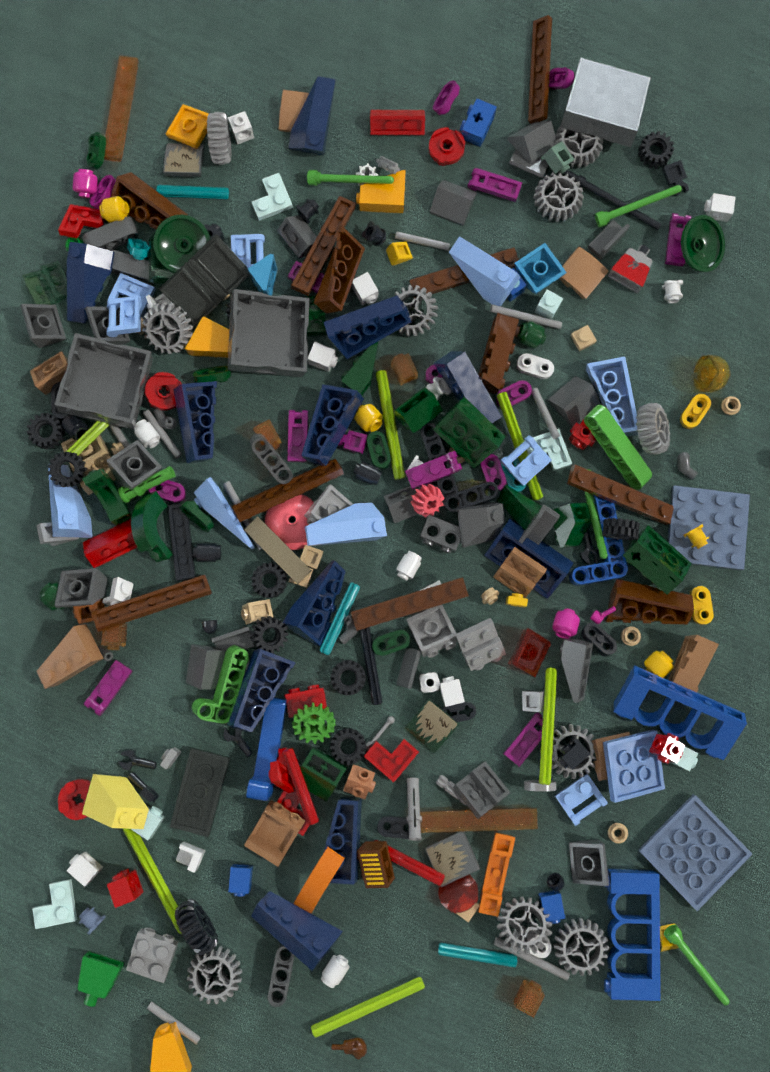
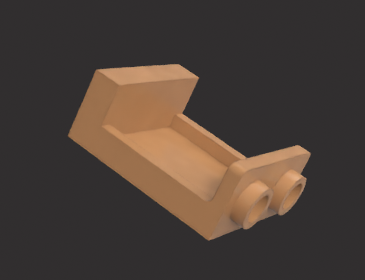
(274, 832)

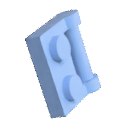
(241, 247)
(131, 287)
(129, 316)
(530, 465)
(577, 793)

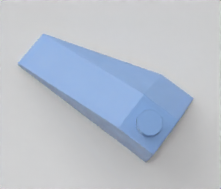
(68, 510)
(353, 524)

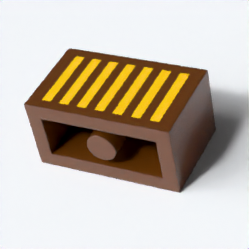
(375, 864)

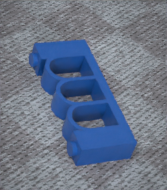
(716, 742)
(634, 985)

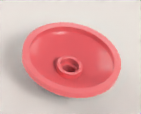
(278, 521)

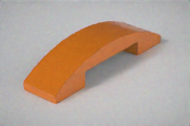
(495, 874)
(319, 880)

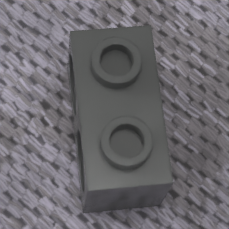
(443, 529)

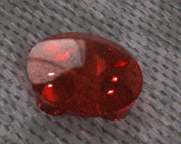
(459, 895)

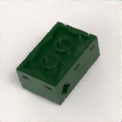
(469, 432)
(657, 560)

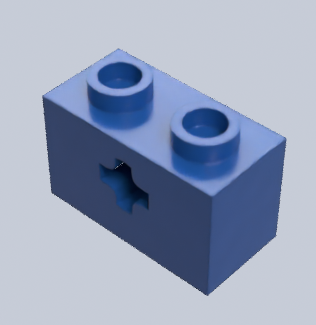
(478, 122)

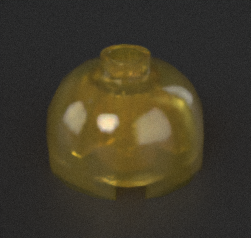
(712, 373)

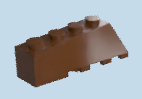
(143, 201)
(339, 273)
(497, 352)
(648, 604)

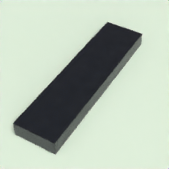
(181, 544)

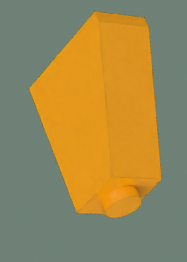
(383, 197)
(209, 340)
(169, 1050)

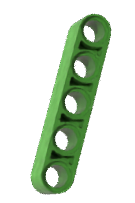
(618, 447)

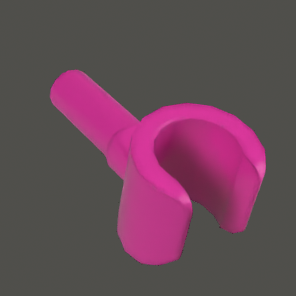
(597, 617)

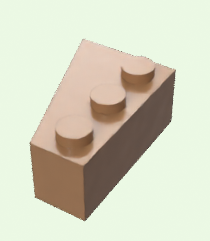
(70, 657)
(692, 661)

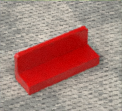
(397, 122)
(109, 544)

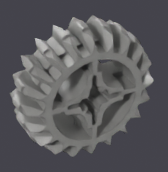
(219, 138)
(585, 141)
(554, 203)
(420, 294)
(167, 341)
(653, 428)
(576, 734)
(515, 923)
(589, 944)
(220, 979)

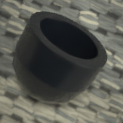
(210, 626)
(555, 882)

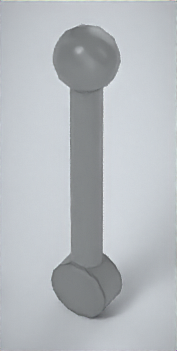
(390, 720)

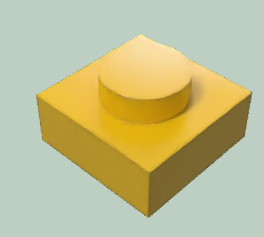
(516, 600)

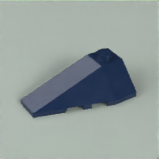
(312, 123)
(85, 276)
(312, 611)

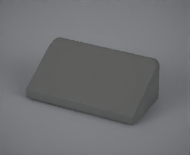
(537, 168)
(408, 667)

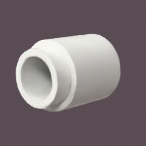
(146, 434)
(408, 565)
(335, 971)

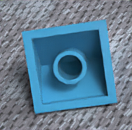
(539, 268)
(264, 274)

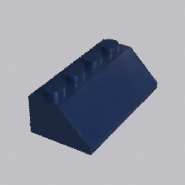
(553, 561)

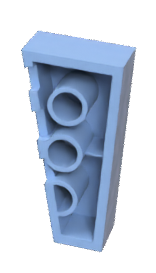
(615, 391)

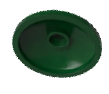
(172, 234)
(703, 243)

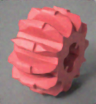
(427, 500)

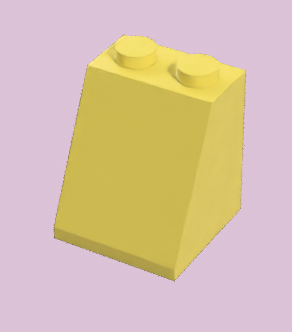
(115, 803)

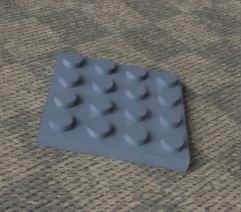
(723, 520)
(695, 852)

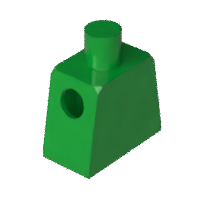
(98, 976)

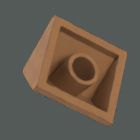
(49, 372)

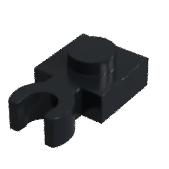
(675, 174)

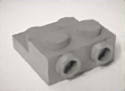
(327, 504)
(432, 631)
(480, 644)
(152, 954)

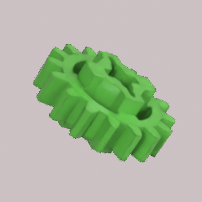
(313, 723)

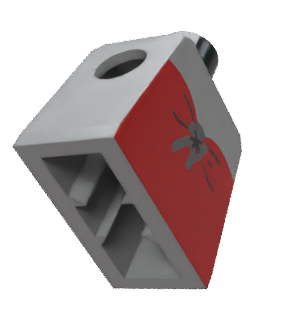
(632, 268)

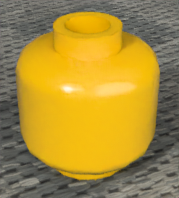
(114, 209)
(368, 418)
(659, 663)

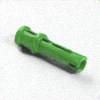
(127, 494)

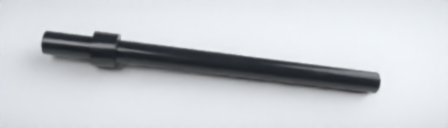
(611, 199)

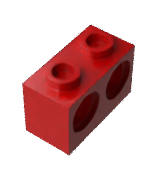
(125, 887)

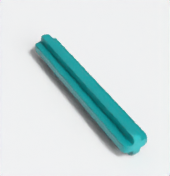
(193, 191)
(338, 620)
(477, 954)

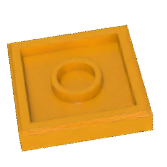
(188, 126)

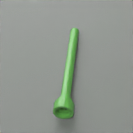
(315, 178)
(603, 218)
(596, 525)
(674, 935)

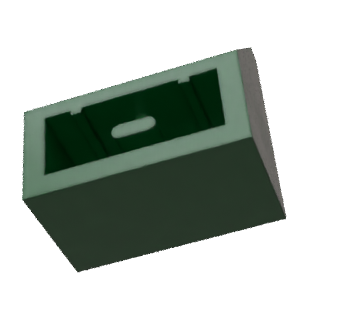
(418, 410)
(572, 524)
(321, 773)

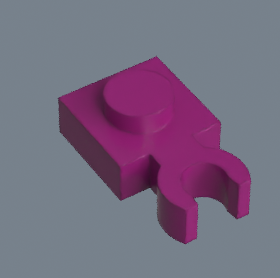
(354, 442)

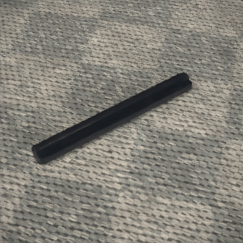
(371, 668)

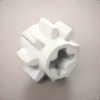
(366, 170)

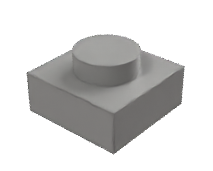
(532, 701)
(169, 757)

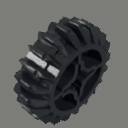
(196, 927)

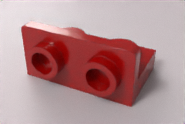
(298, 699)

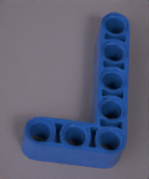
(610, 561)
(270, 740)

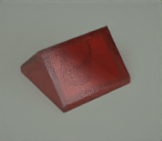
(529, 652)

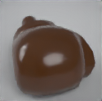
(354, 1046)

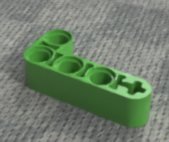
(224, 683)

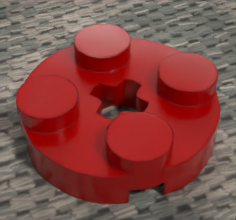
(450, 137)
(152, 388)
(66, 801)

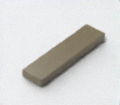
(277, 550)

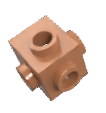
(360, 782)

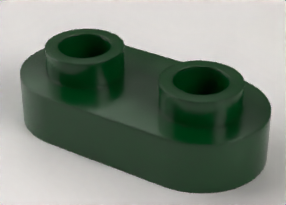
(96, 150)
(212, 374)
(379, 450)
(192, 511)
(391, 642)

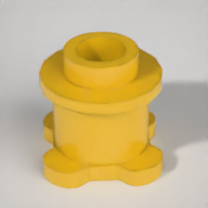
(697, 537)

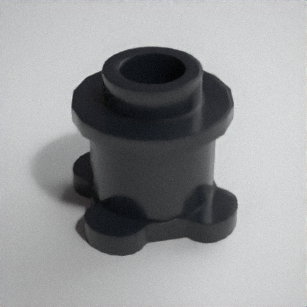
(308, 209)
(374, 234)

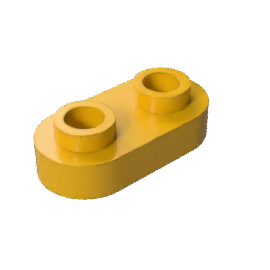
(695, 412)
(702, 605)

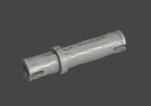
(414, 832)

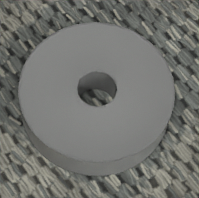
(534, 785)

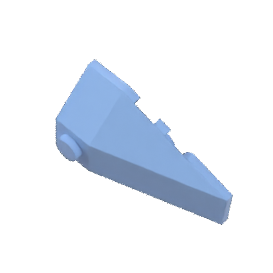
(487, 274)
(214, 502)

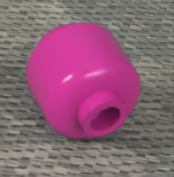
(85, 183)
(566, 623)

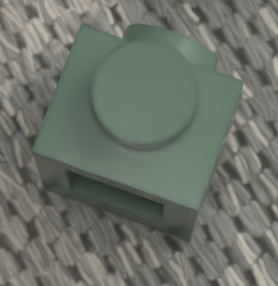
(558, 158)

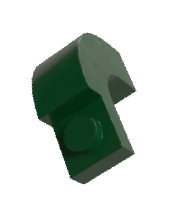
(108, 495)
(145, 526)

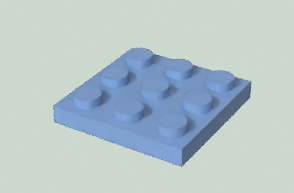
(631, 766)

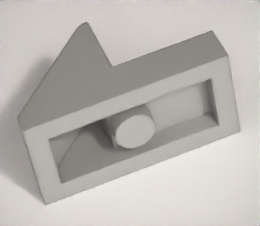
(45, 535)

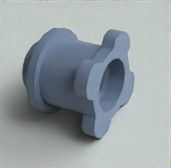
(91, 919)

